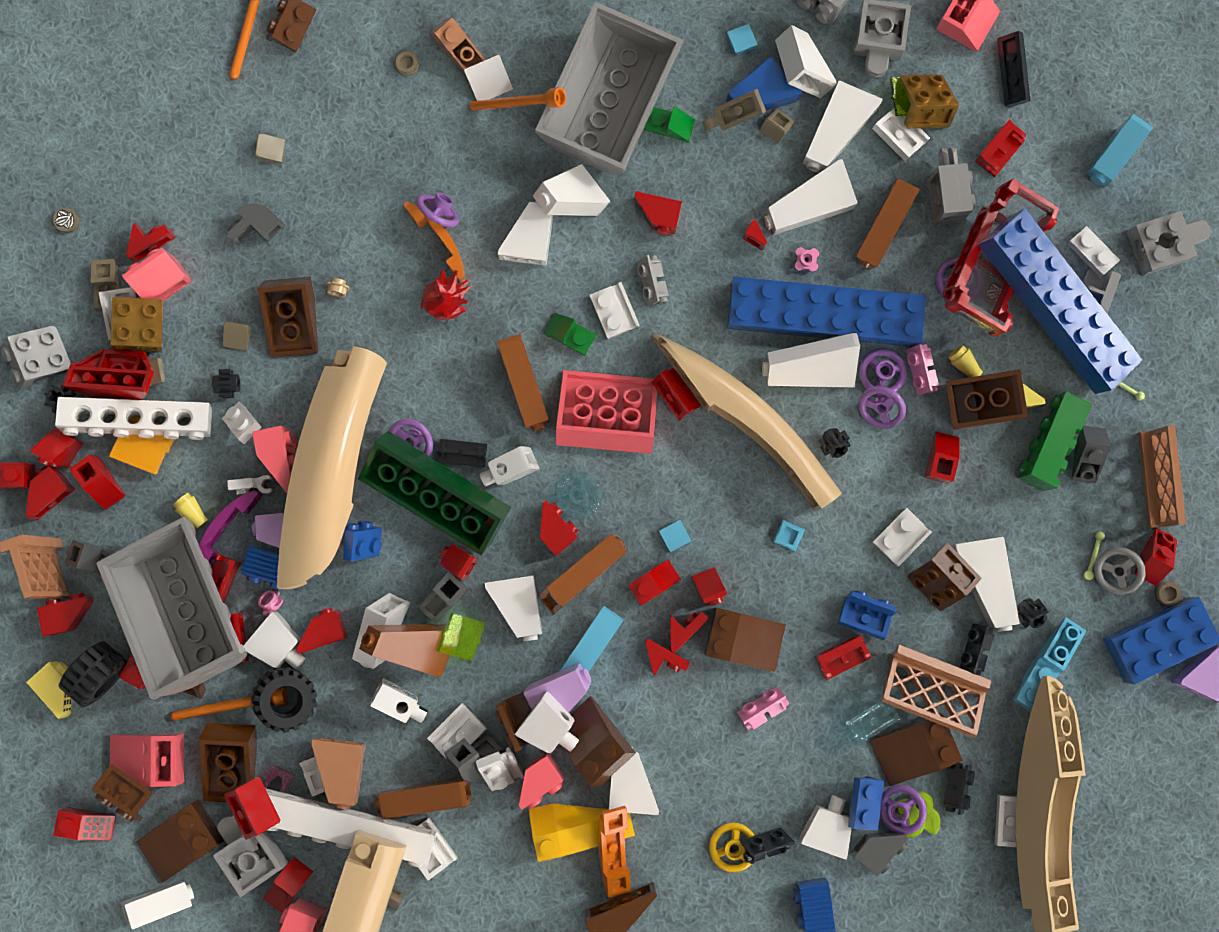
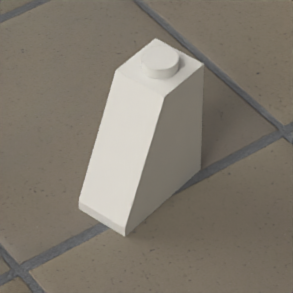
(804, 63)
(571, 194)
(529, 237)
(518, 605)
(385, 611)
(632, 789)
(156, 904)

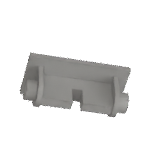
(649, 270)

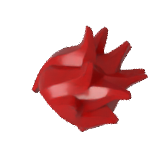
(444, 297)

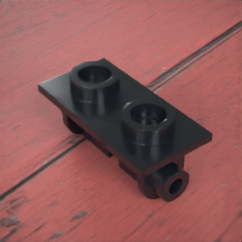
(461, 453)
(979, 638)
(962, 779)
(767, 843)

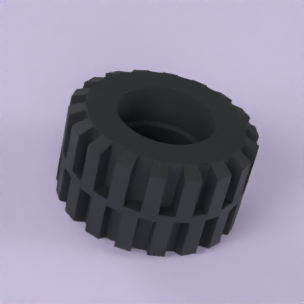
(92, 674)
(296, 716)

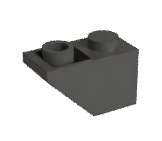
(1090, 454)
(878, 849)

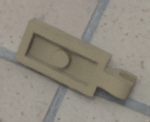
(736, 111)

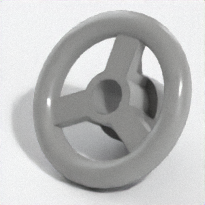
(1121, 577)

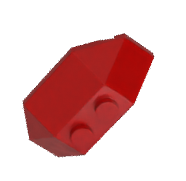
(111, 375)

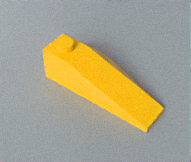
(566, 829)

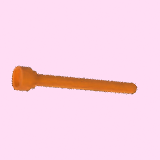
(243, 39)
(553, 97)
(278, 698)

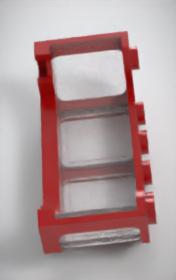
(975, 284)

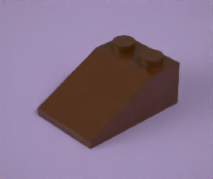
(289, 316)
(987, 399)
(744, 639)
(600, 744)
(915, 750)
(226, 758)
(180, 840)
(620, 912)

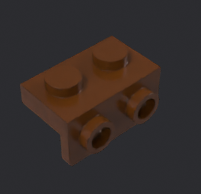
(290, 23)

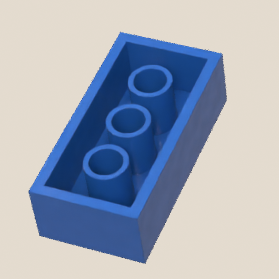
(1162, 640)

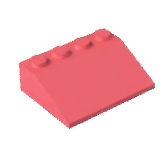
(606, 412)

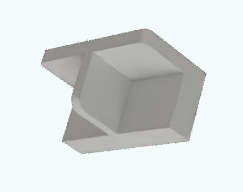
(1102, 288)

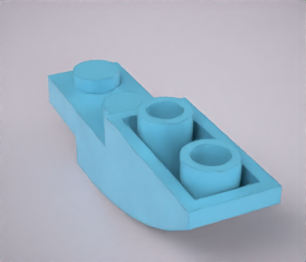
(1050, 660)

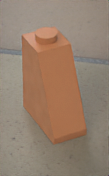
(340, 769)

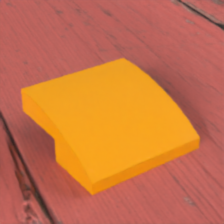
(141, 452)

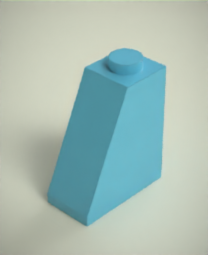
(1118, 150)

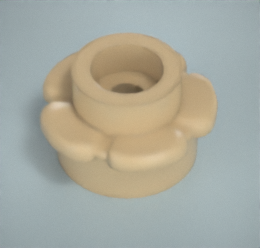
(337, 287)

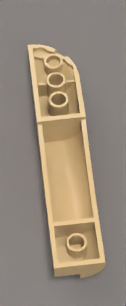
(746, 410)
(326, 466)
(1046, 807)
(365, 884)

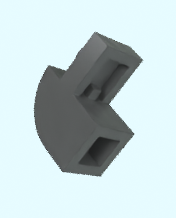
(254, 218)
(86, 555)
(443, 597)
(464, 756)

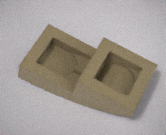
(103, 278)

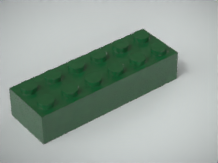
(434, 492)

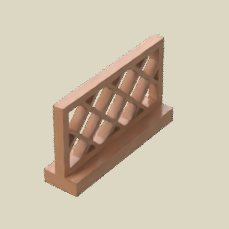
(1161, 477)
(37, 565)
(936, 672)

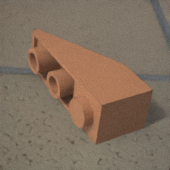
(456, 44)

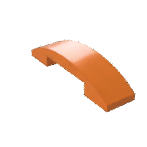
(421, 220)
(612, 851)

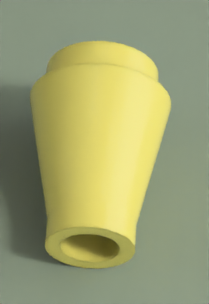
(964, 361)
(189, 508)

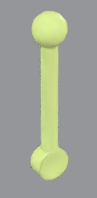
(1138, 395)
(1089, 575)

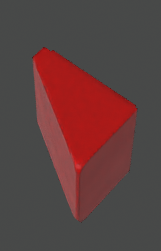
(755, 236)

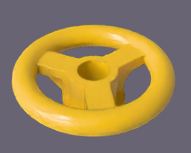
(715, 854)

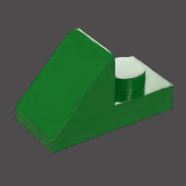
(670, 124)
(569, 333)

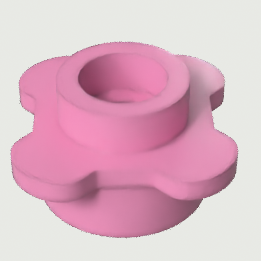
(801, 264)
(270, 602)

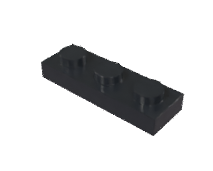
(1013, 69)

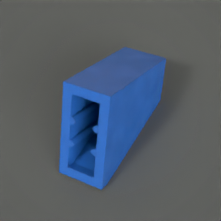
(771, 84)

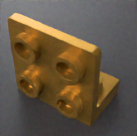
(931, 101)
(136, 324)

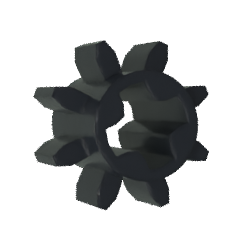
(226, 383)
(54, 393)
(834, 443)
(1032, 613)

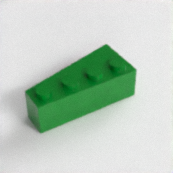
(1054, 441)

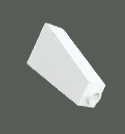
(842, 120)
(813, 201)
(815, 364)
(995, 589)

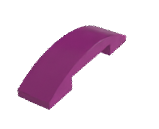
(244, 504)

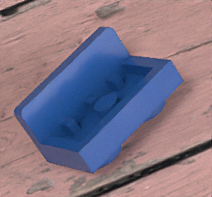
(361, 540)
(866, 614)
(866, 803)

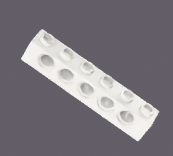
(71, 409)

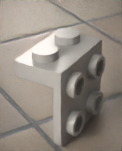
(35, 355)

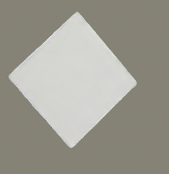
(488, 78)

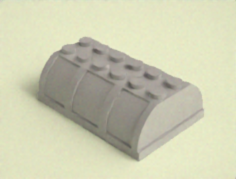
(609, 89)
(171, 610)

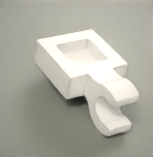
(245, 485)

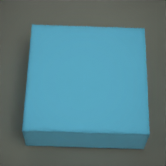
(742, 39)
(788, 535)
(675, 536)

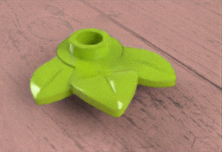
(932, 820)

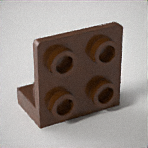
(945, 578)
(512, 714)
(122, 791)

